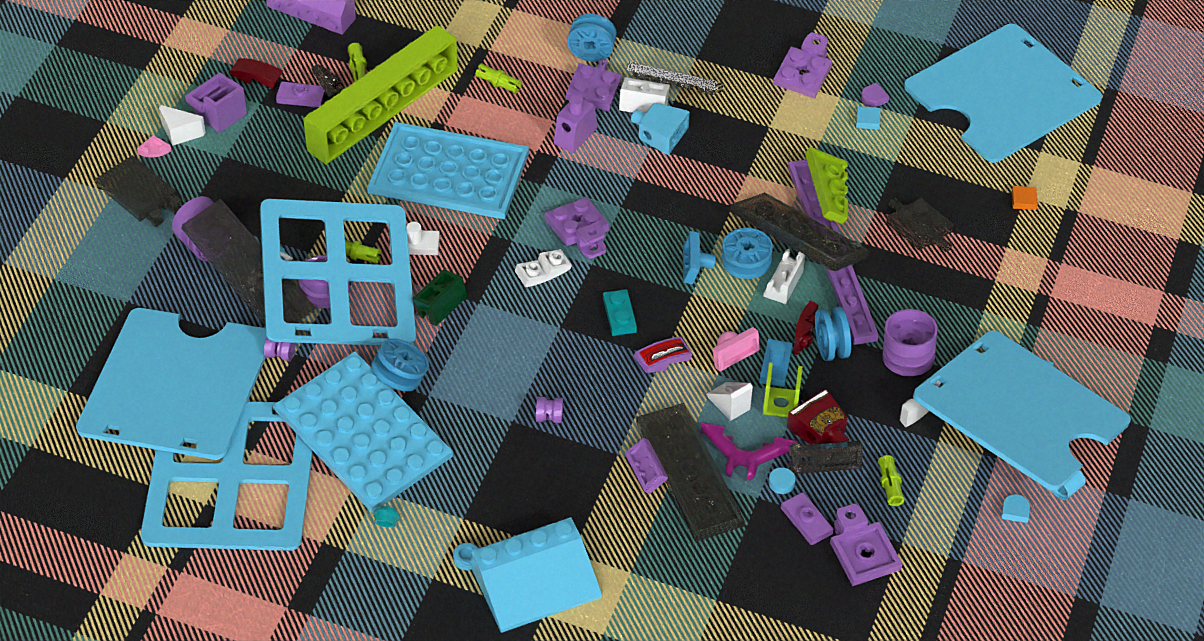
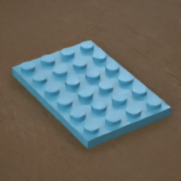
(449, 170)
(363, 431)

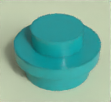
(386, 516)

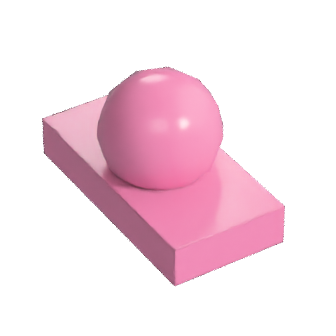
(734, 347)

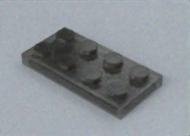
(683, 80)

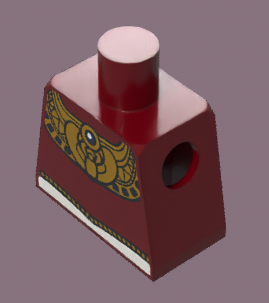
(818, 420)

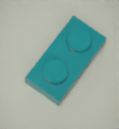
(619, 312)

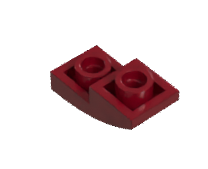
(250, 69)
(804, 328)

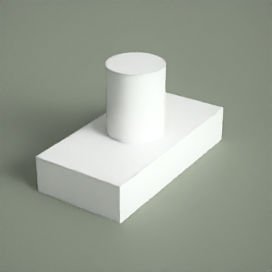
(421, 241)

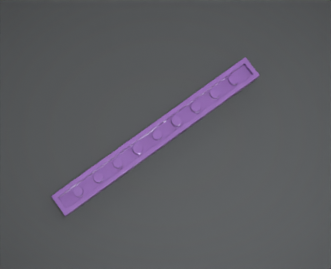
(844, 280)

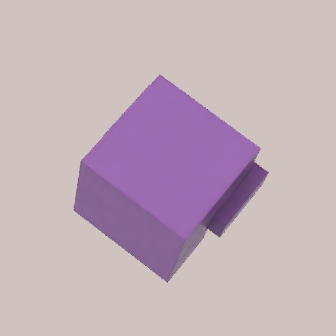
(218, 101)

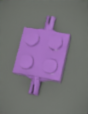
(595, 84)

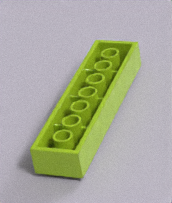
(380, 94)

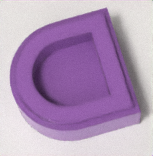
(874, 95)

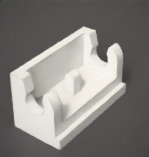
(642, 95)
(785, 277)

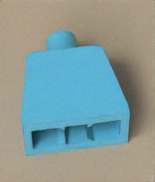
(661, 126)

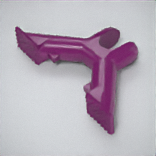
(740, 457)

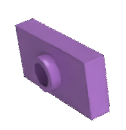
(300, 94)
(646, 465)
(807, 518)

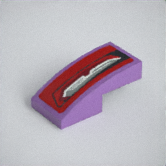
(659, 355)

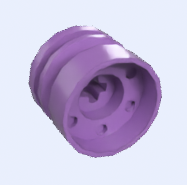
(184, 214)
(909, 342)

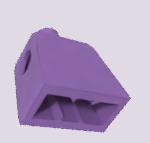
(575, 123)

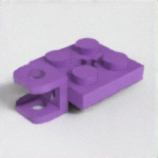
(809, 58)
(586, 232)
(856, 535)

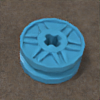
(591, 37)
(747, 253)
(833, 333)
(400, 365)

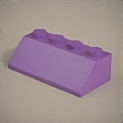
(329, 14)

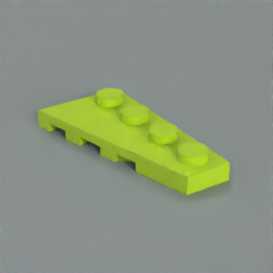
(829, 182)

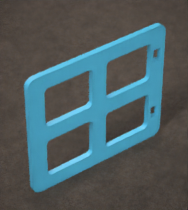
(335, 272)
(230, 476)

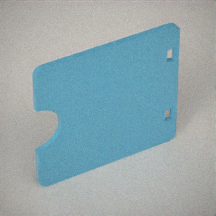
(1004, 91)
(174, 386)
(1020, 408)

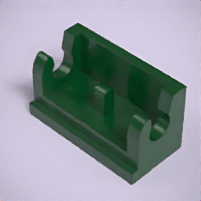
(440, 296)

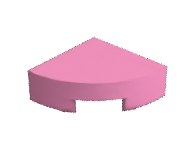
(154, 147)

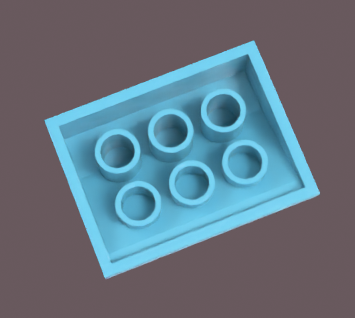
(535, 574)

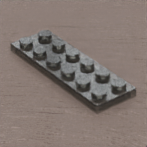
(799, 231)
(239, 261)
(691, 472)

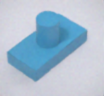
(694, 259)
(779, 354)

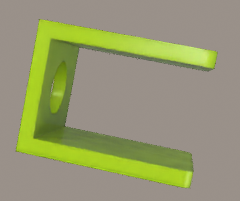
(772, 393)

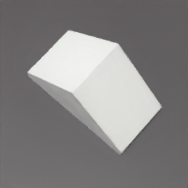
(181, 125)
(732, 398)

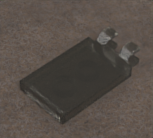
(139, 190)

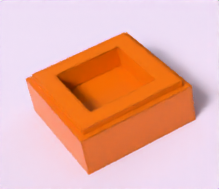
(1024, 197)

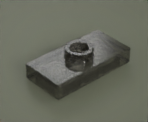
(328, 80)

